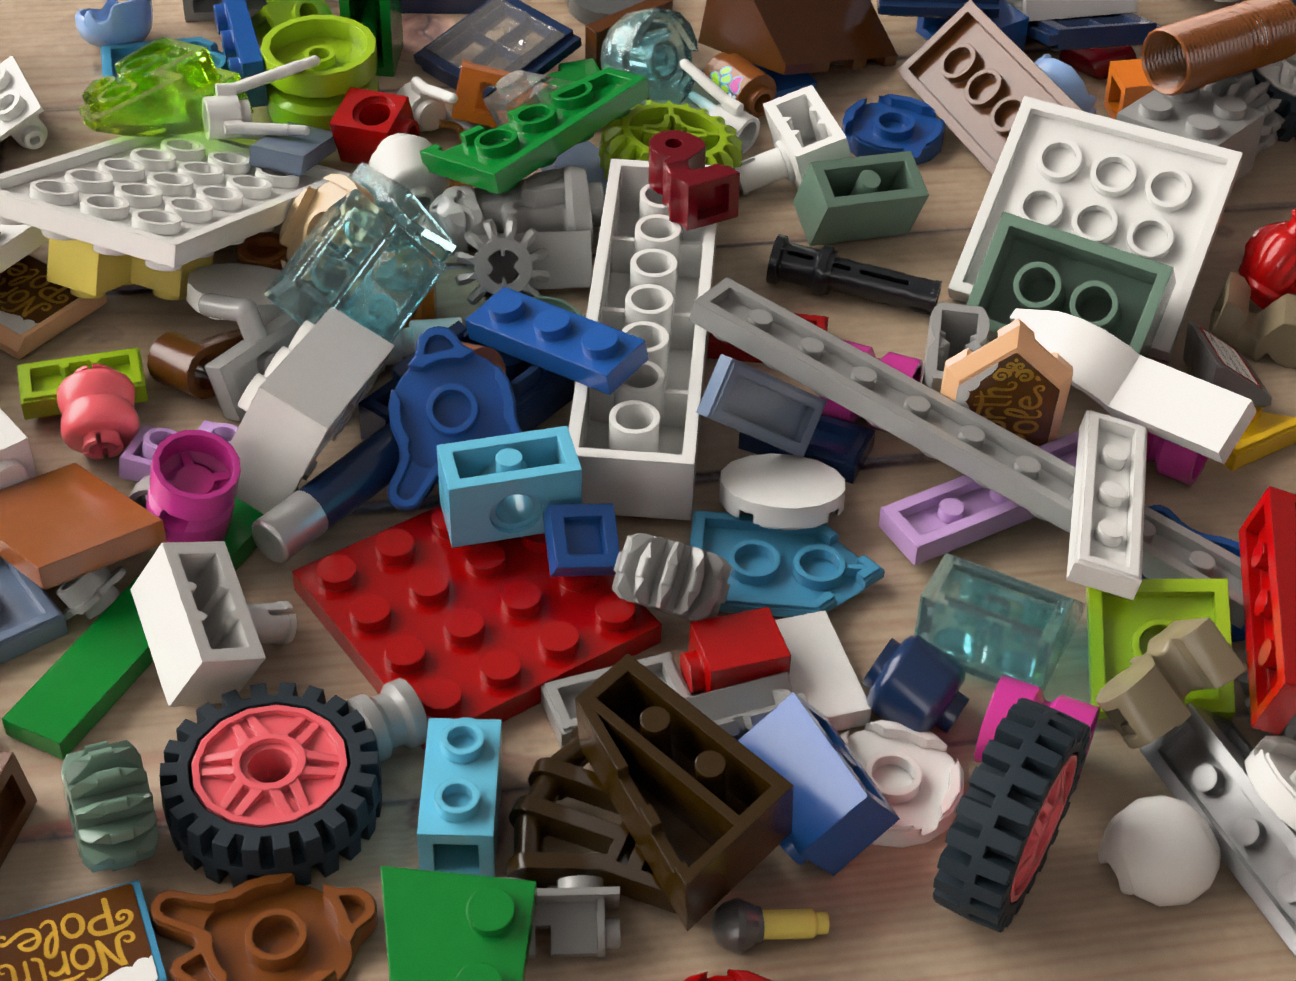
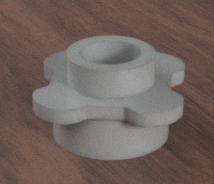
(90, 592)

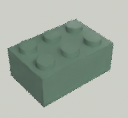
(1066, 273)

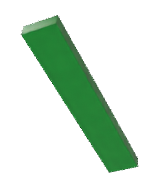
(101, 665)

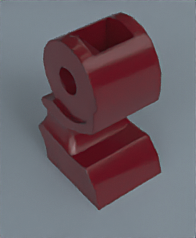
(690, 190)

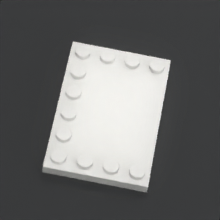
(154, 197)

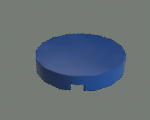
(893, 126)

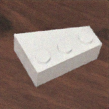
(303, 404)

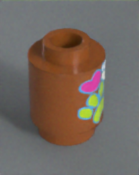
(742, 81)

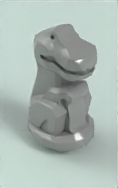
(544, 201)

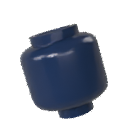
(916, 685)

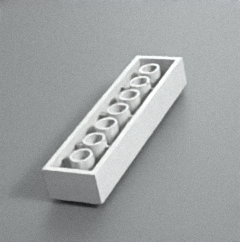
(646, 274)

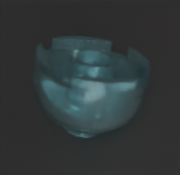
(652, 46)

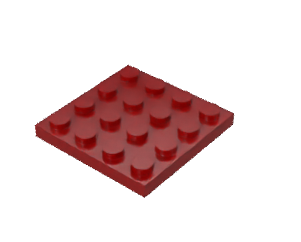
(468, 622)

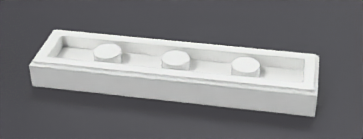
(1108, 505)

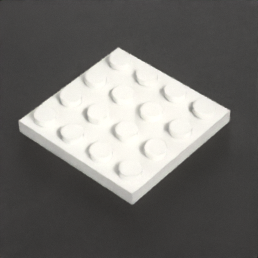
(1111, 186)

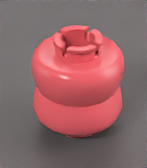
(97, 411)

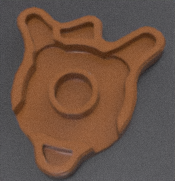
(266, 930)

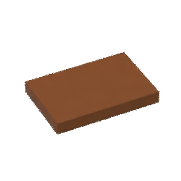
(71, 526)

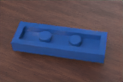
(240, 45)
(557, 340)

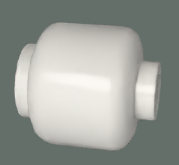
(401, 160)

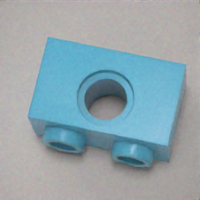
(505, 483)

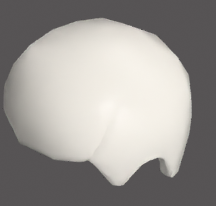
(1161, 851)

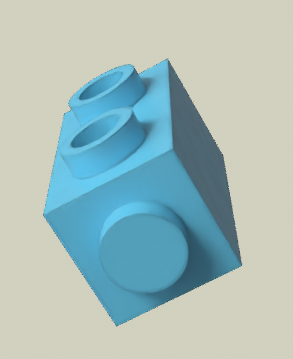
(461, 796)

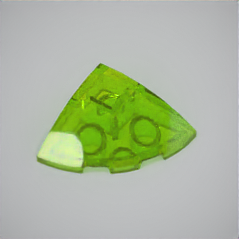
(155, 91)

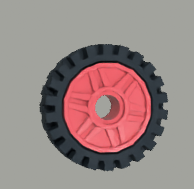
(271, 785)
(1011, 814)

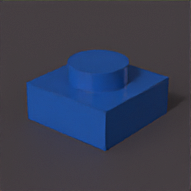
(581, 539)

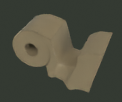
(1252, 333)
(1152, 692)

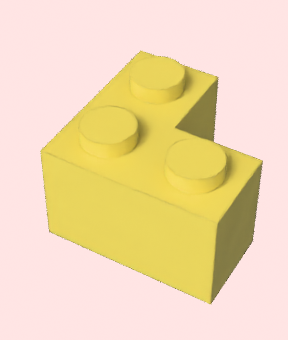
(93, 274)

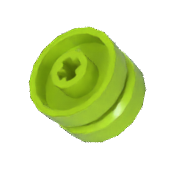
(346, 61)

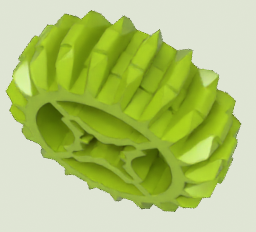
(630, 135)

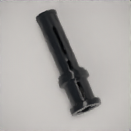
(827, 271)

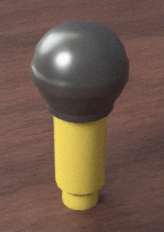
(742, 925)

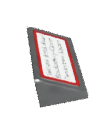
(1222, 365)

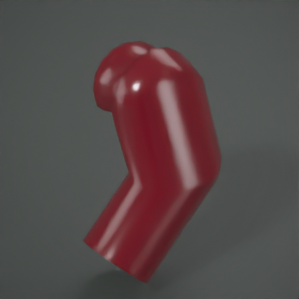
(1096, 61)

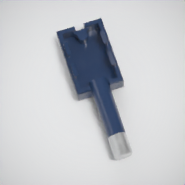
(374, 461)

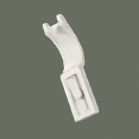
(1142, 389)

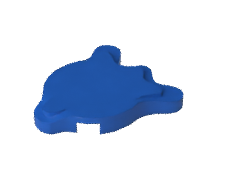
(443, 400)

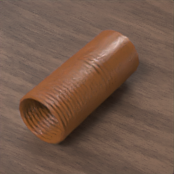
(1218, 45)

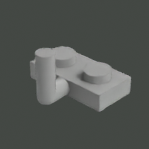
(238, 365)

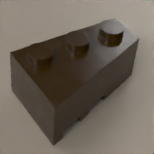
(682, 786)

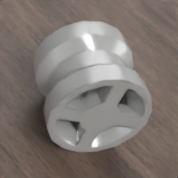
(393, 716)

